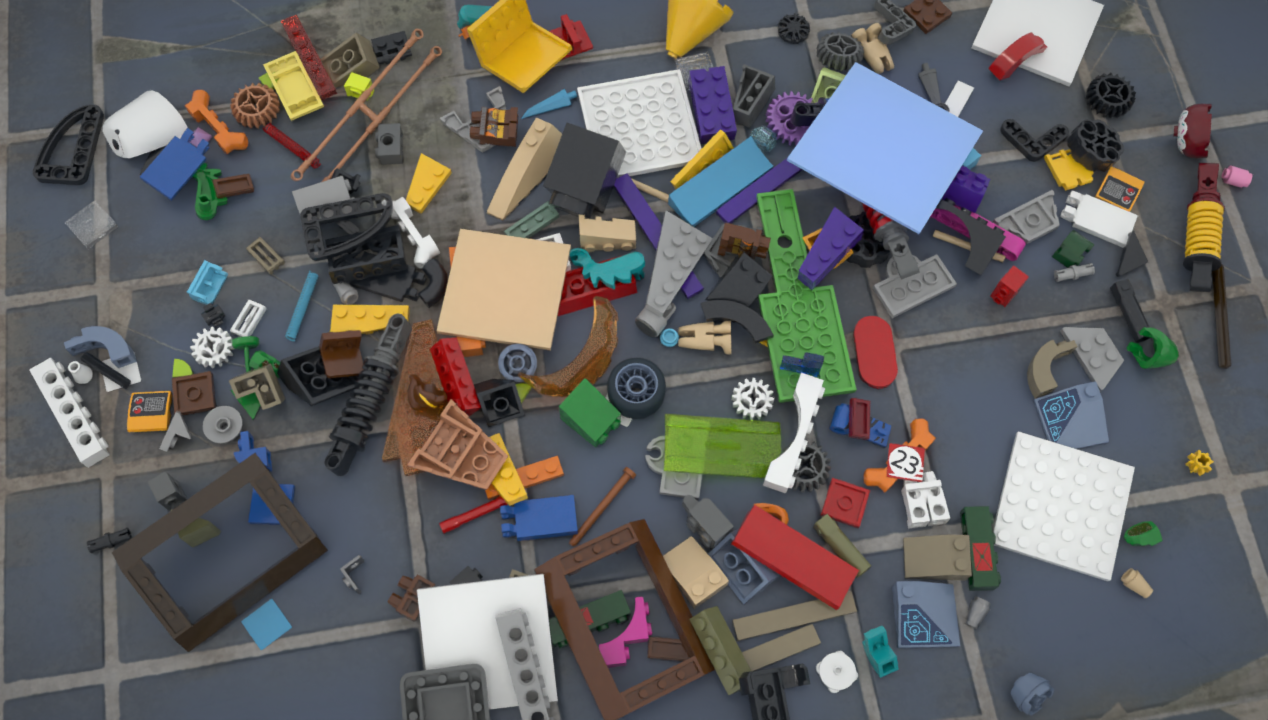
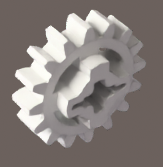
(203, 347)
(760, 399)

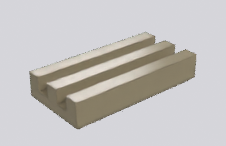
(274, 265)

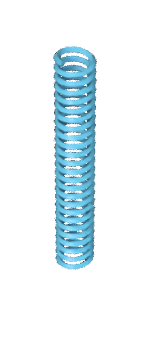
(302, 306)

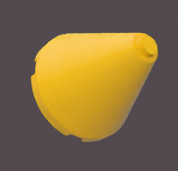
(692, 22)

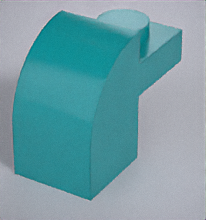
(879, 652)

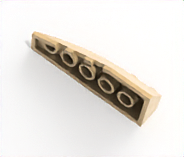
(526, 168)

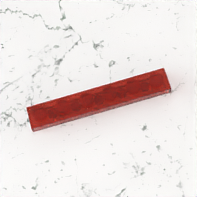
(308, 57)

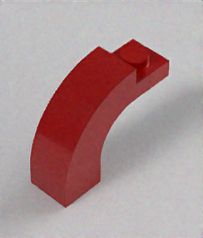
(1016, 54)

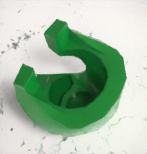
(1165, 350)

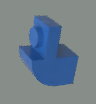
(246, 448)

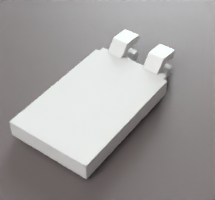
(1099, 218)

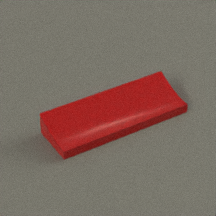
(579, 292)
(795, 557)

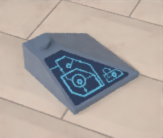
(1074, 416)
(925, 615)

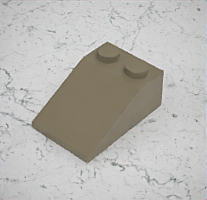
(350, 56)
(937, 557)

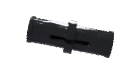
(109, 540)

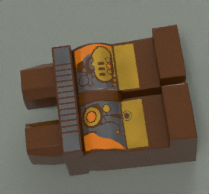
(496, 126)
(741, 239)

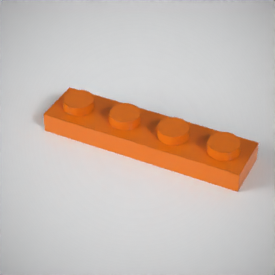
(534, 474)

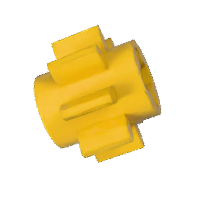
(1199, 463)

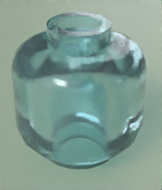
(764, 138)

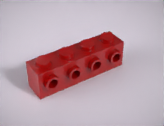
(455, 375)

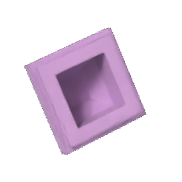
(199, 135)

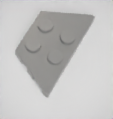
(1031, 219)
(1095, 353)

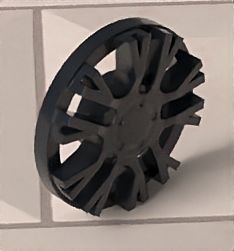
(793, 28)

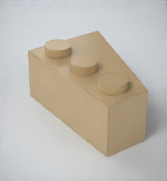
(607, 234)

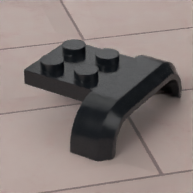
(767, 691)

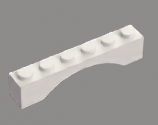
(781, 469)

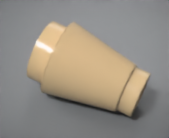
(1134, 580)

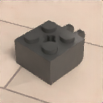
(706, 521)

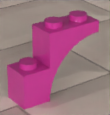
(638, 631)

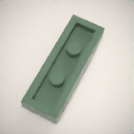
(533, 222)

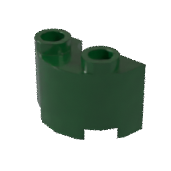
(1072, 248)

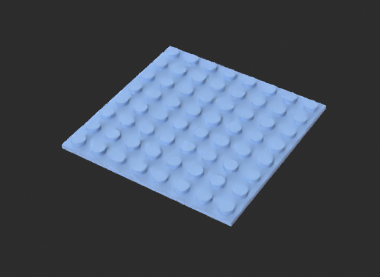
(885, 147)

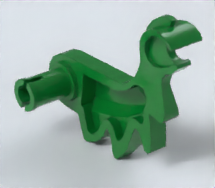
(206, 199)

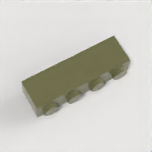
(720, 647)

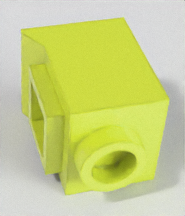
(357, 85)

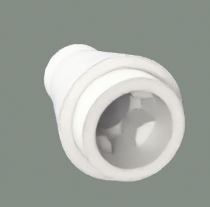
(81, 373)

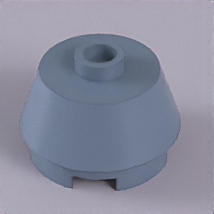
(517, 359)
(1031, 692)

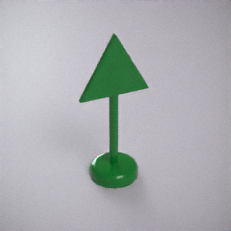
(249, 402)

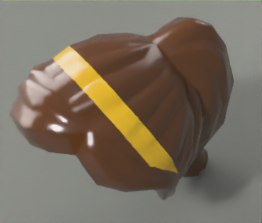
(424, 394)

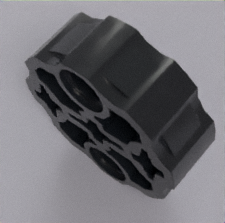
(1095, 145)
(867, 245)

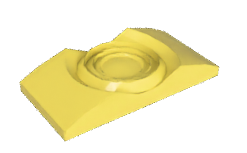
(293, 85)

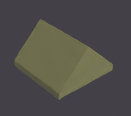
(198, 532)

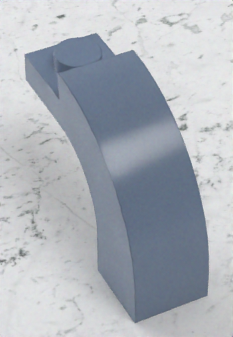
(102, 337)

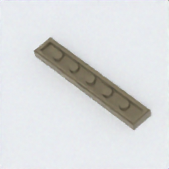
(790, 617)

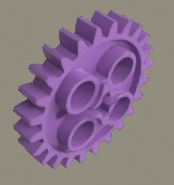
(780, 121)

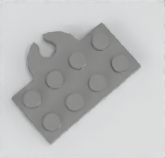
(912, 291)
(672, 483)

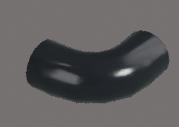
(437, 285)

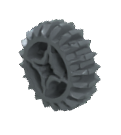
(839, 51)
(810, 470)

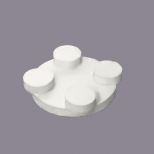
(837, 671)

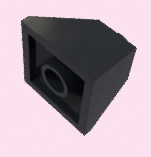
(499, 400)

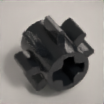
(213, 314)

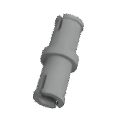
(1074, 272)

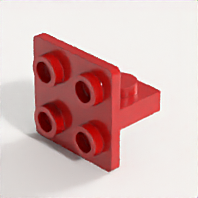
(574, 34)

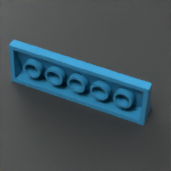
(719, 182)

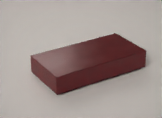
(859, 419)

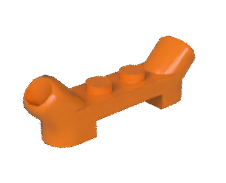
(199, 111)
(919, 438)

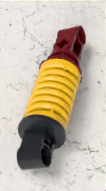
(1204, 229)

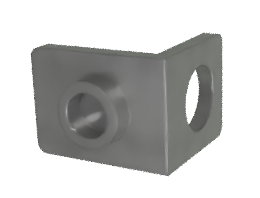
(350, 567)

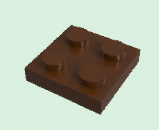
(927, 13)
(194, 393)

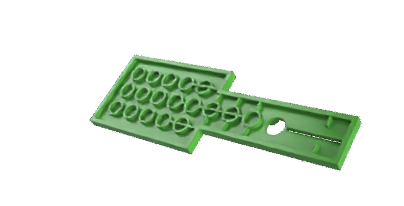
(799, 316)

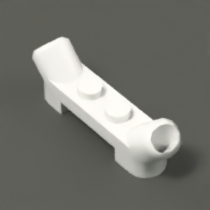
(425, 246)

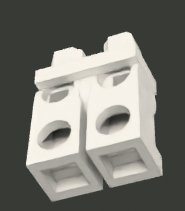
(925, 502)

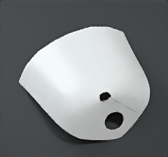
(144, 125)

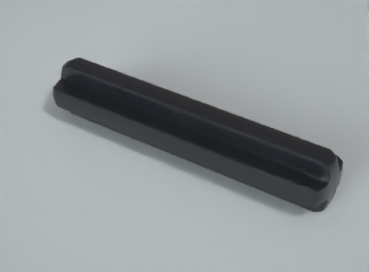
(105, 370)

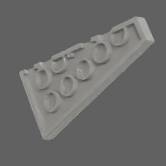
(675, 258)

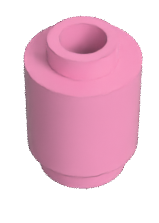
(1236, 176)

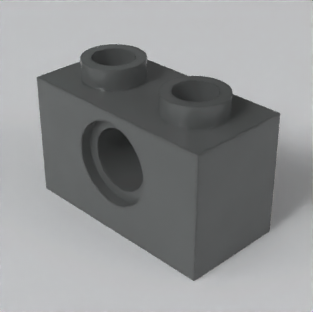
(389, 153)
(167, 491)

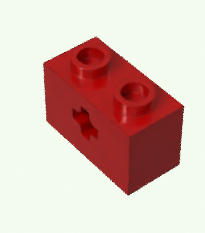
(1009, 286)

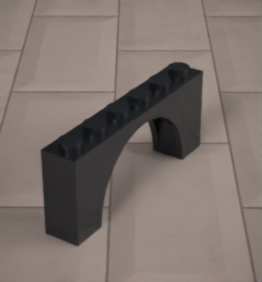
(983, 238)

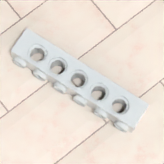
(44, 375)

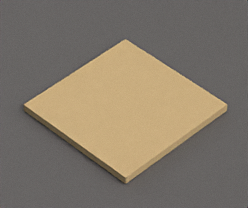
(504, 289)

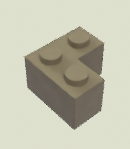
(262, 382)

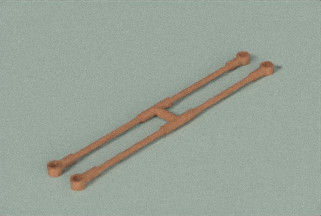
(359, 104)

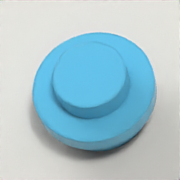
(669, 337)

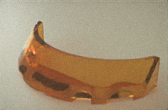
(590, 362)

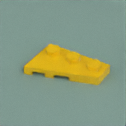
(426, 182)

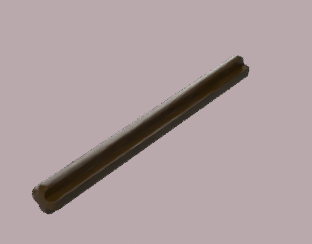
(1221, 316)

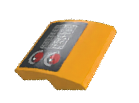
(1119, 189)
(149, 411)

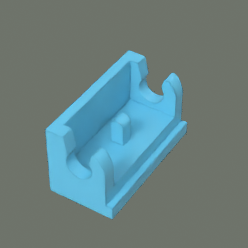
(207, 283)

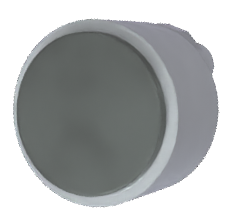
(651, 323)

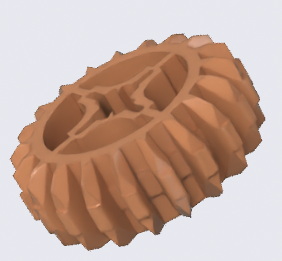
(245, 111)

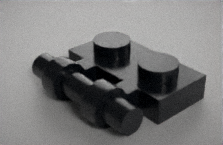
(390, 44)

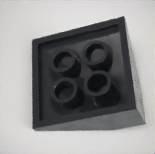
(307, 378)

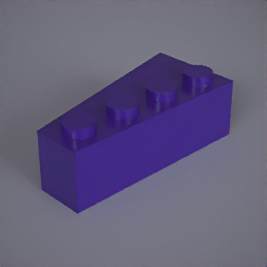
(831, 246)

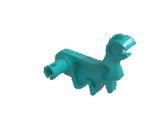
(609, 271)

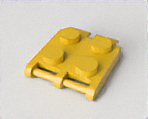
(1068, 171)

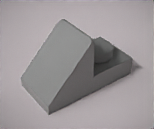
(178, 427)

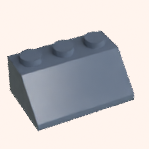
(745, 574)

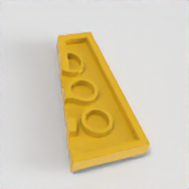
(711, 152)
(364, 317)
(507, 480)

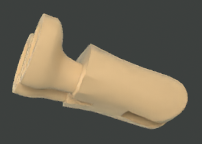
(874, 50)
(702, 337)

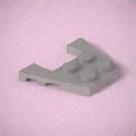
(454, 123)

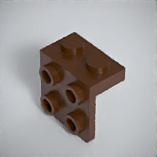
(341, 353)

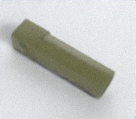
(840, 544)

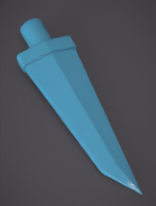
(554, 102)

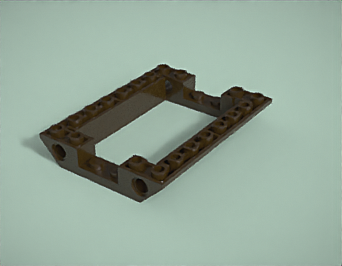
(158, 599)

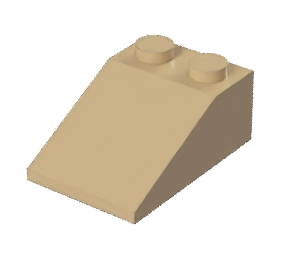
(695, 572)

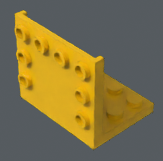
(514, 45)

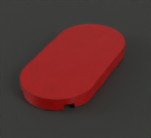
(875, 352)

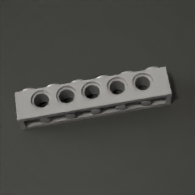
(506, 622)

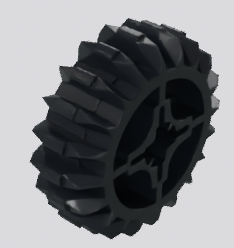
(1110, 95)

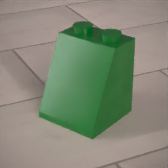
(589, 413)

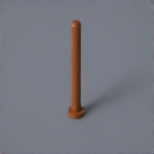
(628, 474)

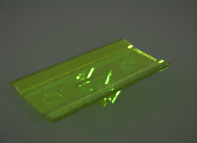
(720, 445)

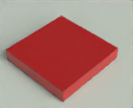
(845, 502)

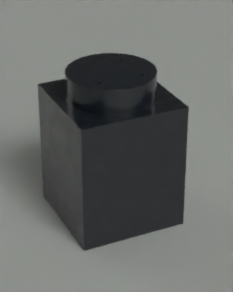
(583, 171)

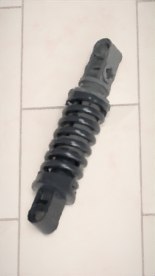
(368, 391)

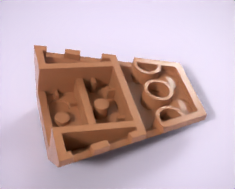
(460, 451)

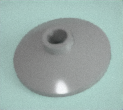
(217, 418)

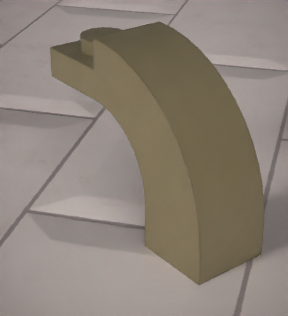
(1039, 373)

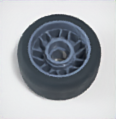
(636, 374)

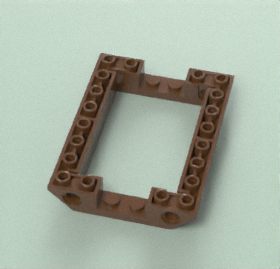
(581, 641)

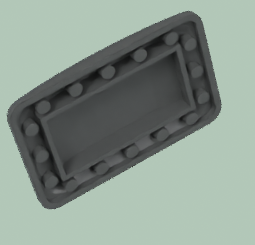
(445, 694)

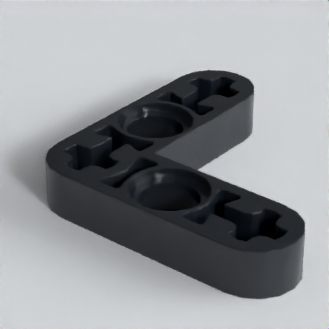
(1036, 145)

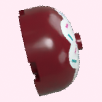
(1194, 131)

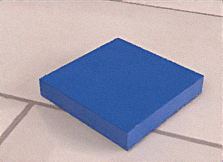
(259, 510)

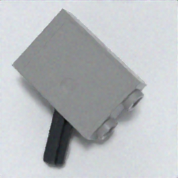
(324, 193)

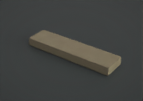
(781, 647)

